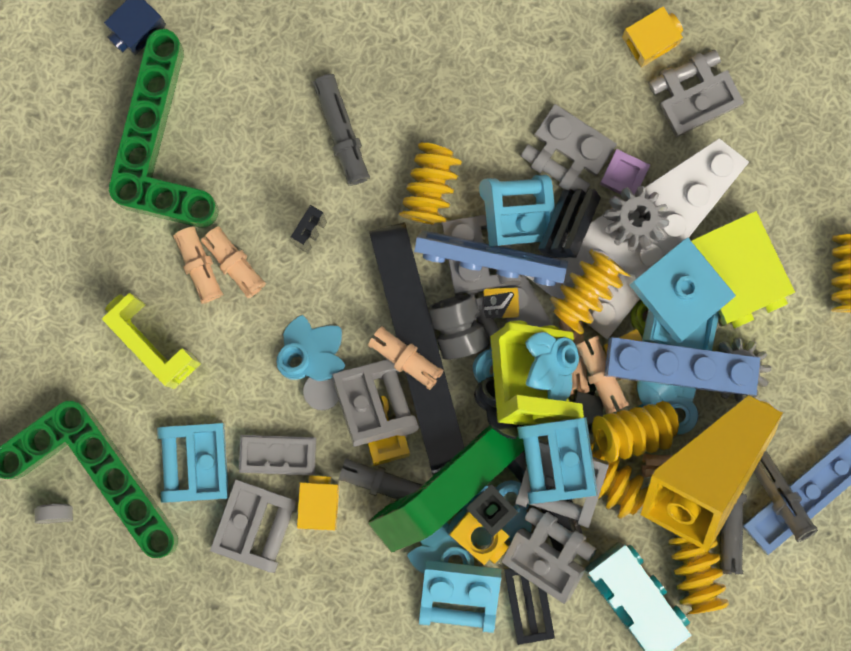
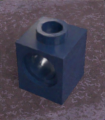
(133, 25)

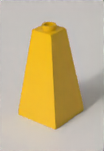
(706, 477)

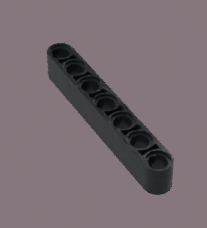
(414, 327)

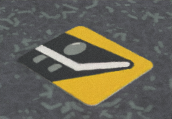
(501, 303)

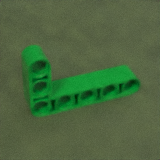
(150, 139)
(98, 470)
(446, 492)

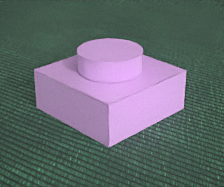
(624, 172)

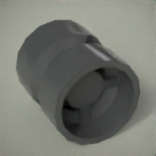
(458, 326)

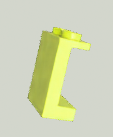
(749, 267)
(118, 319)
(511, 365)

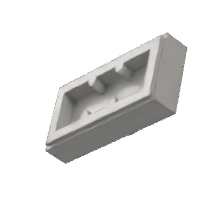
(277, 455)

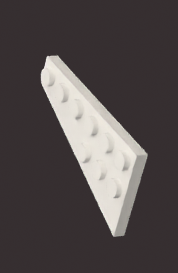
(689, 194)

